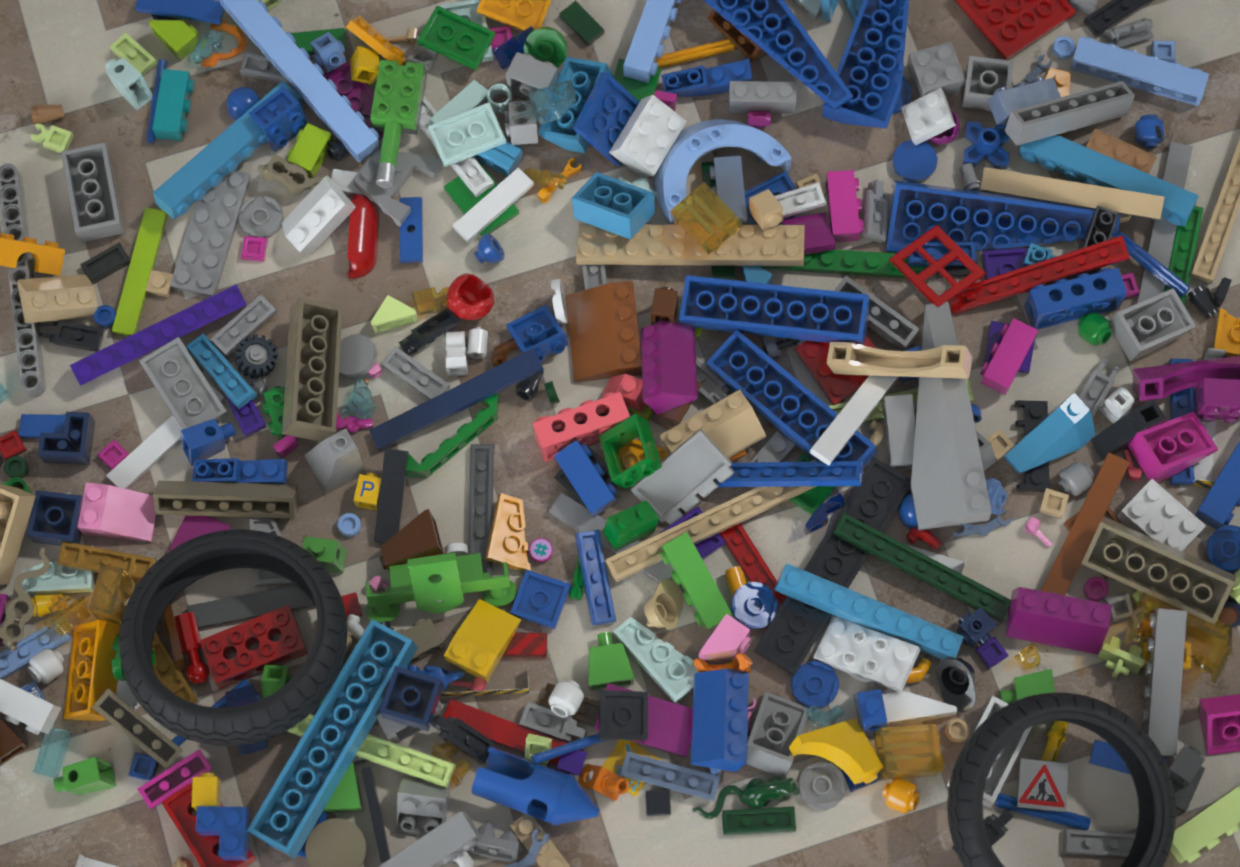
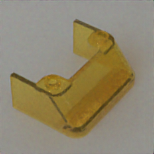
(1204, 642)

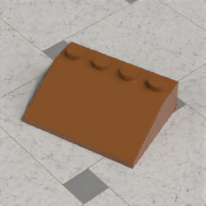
(604, 332)

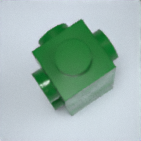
(274, 406)

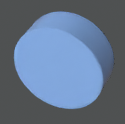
(1063, 47)
(349, 525)

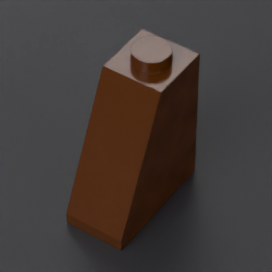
(415, 540)

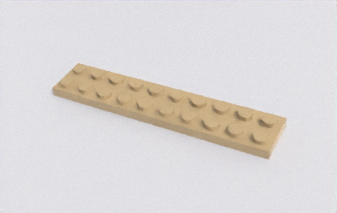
(673, 246)

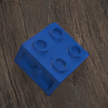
(279, 118)

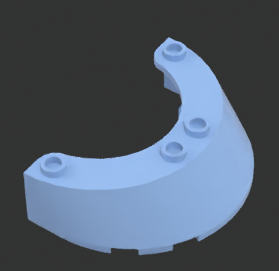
(702, 138)

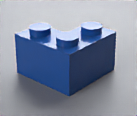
(230, 825)

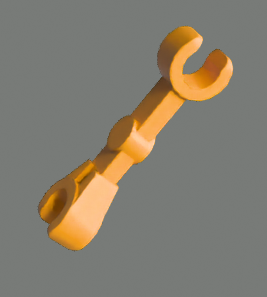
(546, 192)

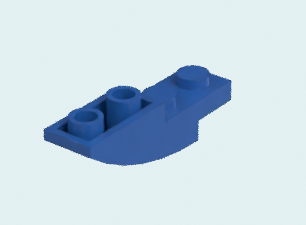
(706, 81)
(237, 471)

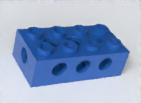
(1073, 298)

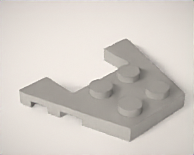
(384, 197)

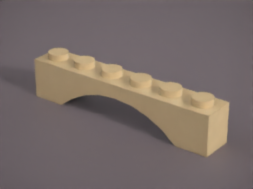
(938, 362)

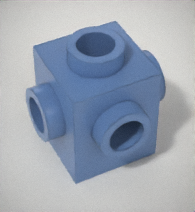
(328, 52)
(996, 494)

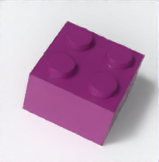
(1218, 400)

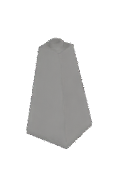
(335, 461)

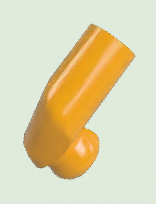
(918, 673)

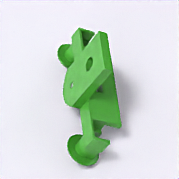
(438, 586)

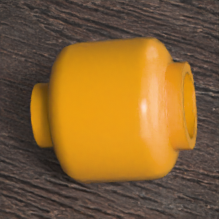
(901, 795)

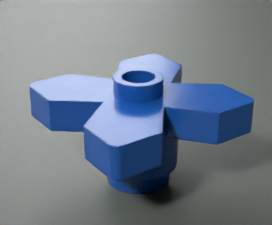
(986, 144)

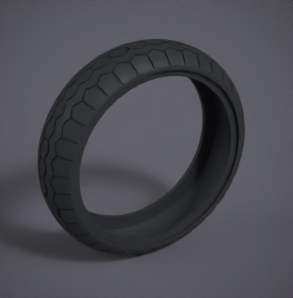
(202, 558)
(1129, 740)

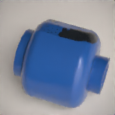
(1149, 131)

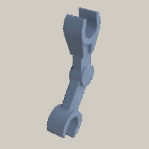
(1037, 70)
(982, 530)
(530, 859)

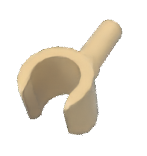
(409, 38)

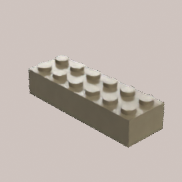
(312, 370)
(1159, 570)

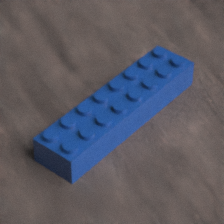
(774, 310)
(781, 398)

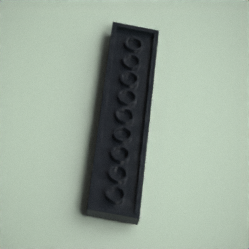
(799, 624)

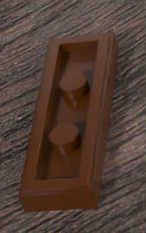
(174, 638)

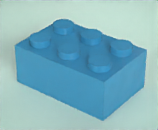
(613, 205)

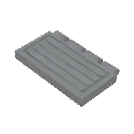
(683, 475)

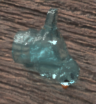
(205, 47)
(360, 400)

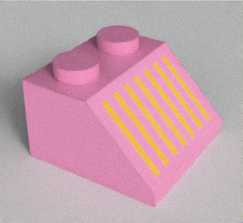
(726, 641)

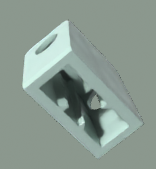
(123, 76)

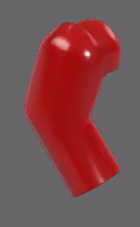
(924, 535)

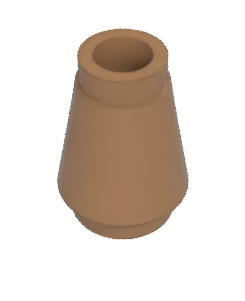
(46, 113)

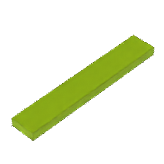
(139, 270)

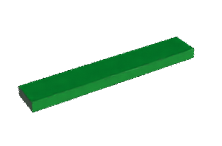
(1184, 248)

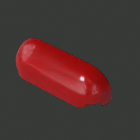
(362, 237)

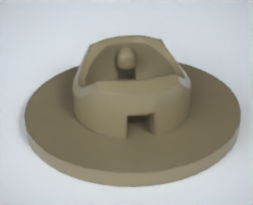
(336, 844)

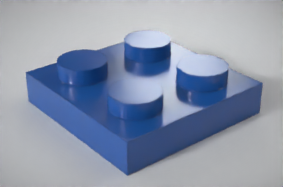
(540, 599)

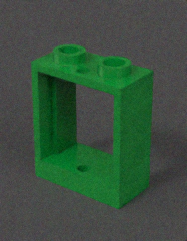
(621, 435)

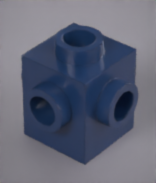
(975, 628)

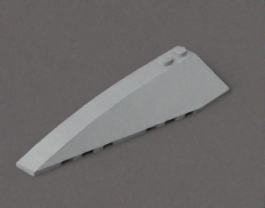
(947, 460)

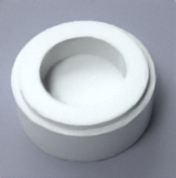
(458, 548)

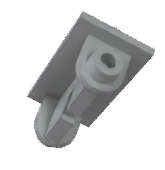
(1130, 33)

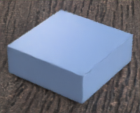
(1164, 50)

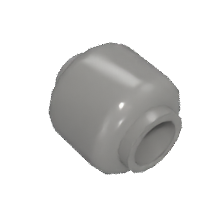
(1076, 478)

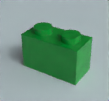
(630, 525)

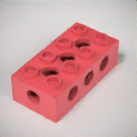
(579, 424)

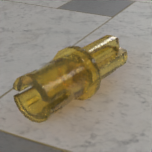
(546, 178)

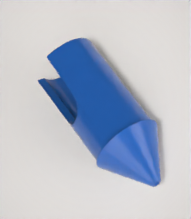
(532, 789)

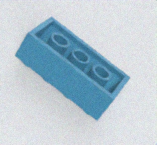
(583, 76)

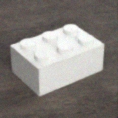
(648, 136)
(1161, 517)

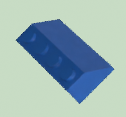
(720, 719)

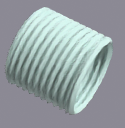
(496, 89)

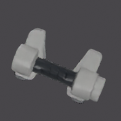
(773, 348)

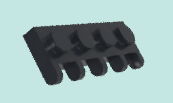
(1033, 412)

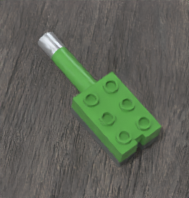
(396, 111)

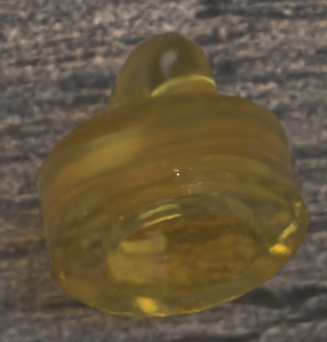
(1027, 653)

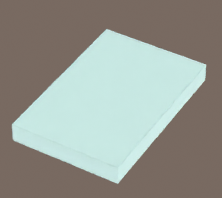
(466, 134)

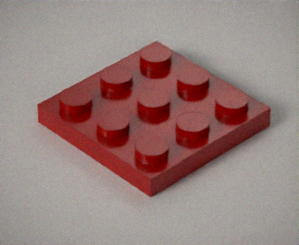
(834, 386)

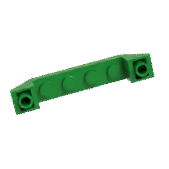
(452, 446)

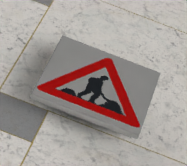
(1042, 785)

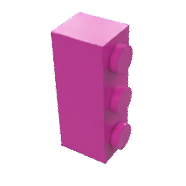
(844, 205)
(1008, 356)
(174, 779)

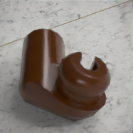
(500, 352)

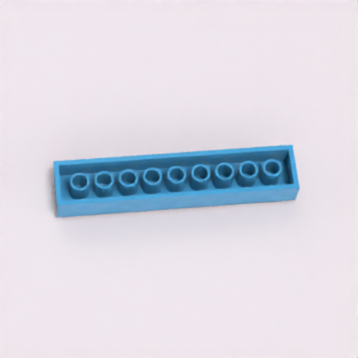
(331, 740)

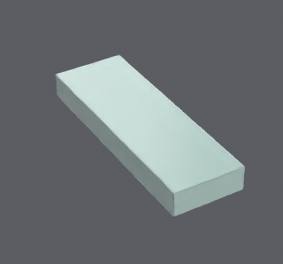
(469, 98)

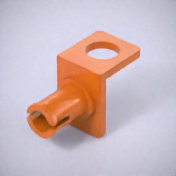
(603, 782)

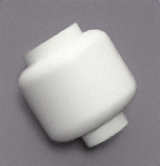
(46, 666)
(566, 698)

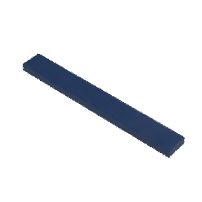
(456, 399)

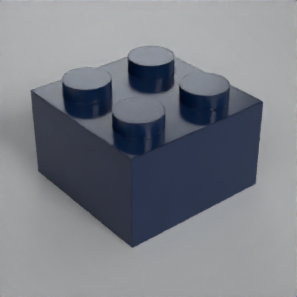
(55, 518)
(411, 698)

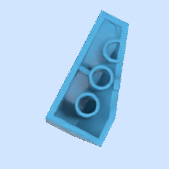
(1056, 435)

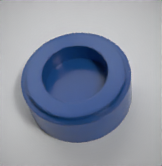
(104, 316)

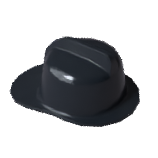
(957, 683)

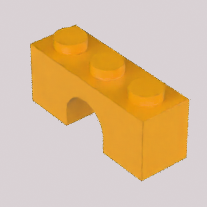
(47, 257)

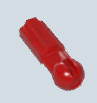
(190, 643)

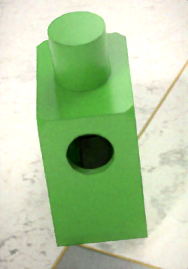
(325, 552)
(608, 664)
(1029, 685)
(86, 777)
(347, 794)

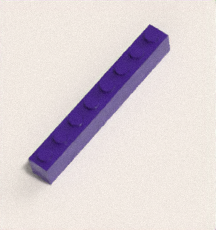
(158, 335)

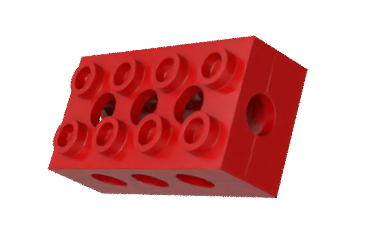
(243, 636)
(203, 847)

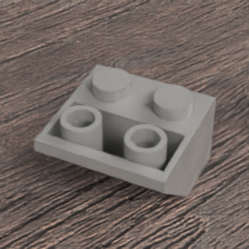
(420, 806)

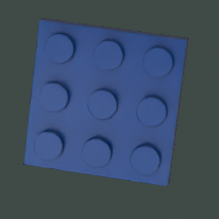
(605, 115)

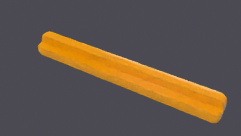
(695, 53)

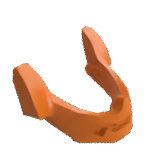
(236, 33)
(740, 663)

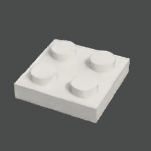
(928, 116)

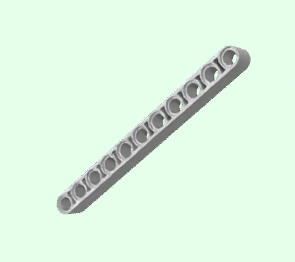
(23, 268)

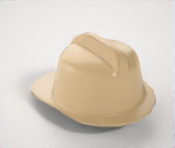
(665, 605)

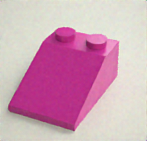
(1171, 447)

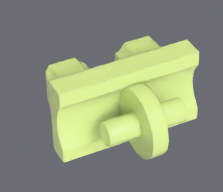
(1119, 660)

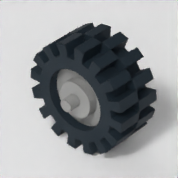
(256, 356)

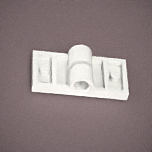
(867, 654)

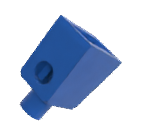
(205, 439)
(870, 711)

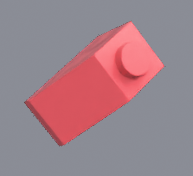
(630, 388)

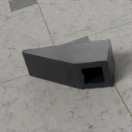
(1099, 229)
(1122, 432)

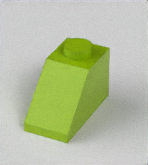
(175, 36)

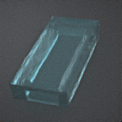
(52, 752)

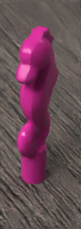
(352, 423)

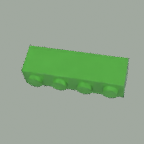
(695, 580)

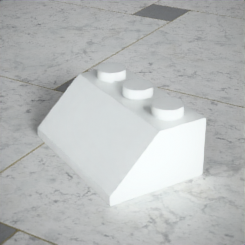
(317, 216)

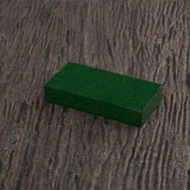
(581, 23)

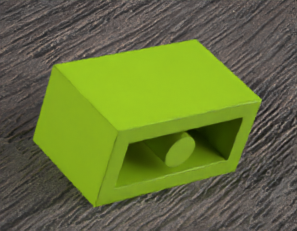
(310, 149)

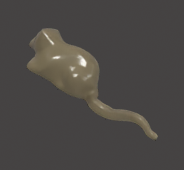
(288, 175)
(20, 608)

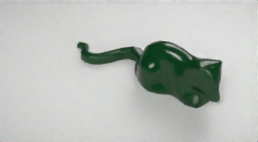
(756, 794)

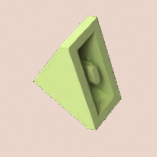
(393, 315)

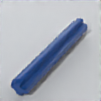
(1155, 267)
(1065, 818)

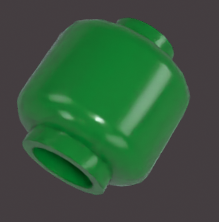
(1094, 328)

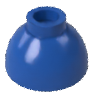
(489, 250)

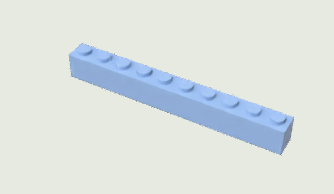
(304, 76)

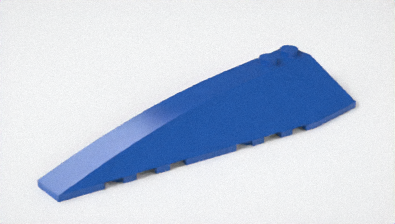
(783, 38)
(873, 64)
(981, 218)

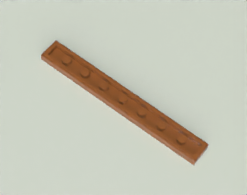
(1085, 525)

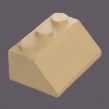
(57, 298)

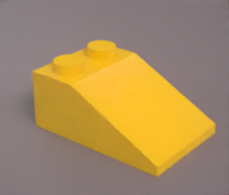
(482, 640)

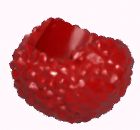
(470, 297)

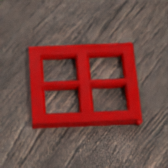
(937, 266)

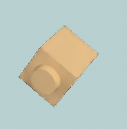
(766, 209)

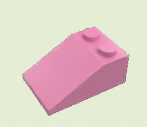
(117, 513)

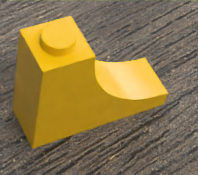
(844, 746)

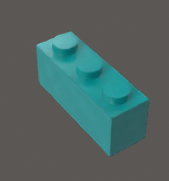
(173, 105)

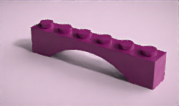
(1163, 380)

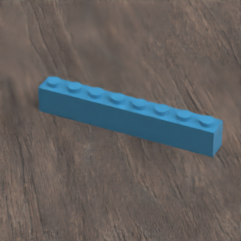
(214, 162)
(1094, 168)
(867, 612)

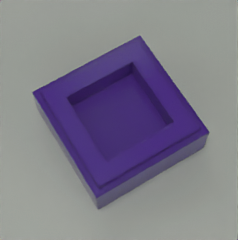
(991, 653)
(572, 762)

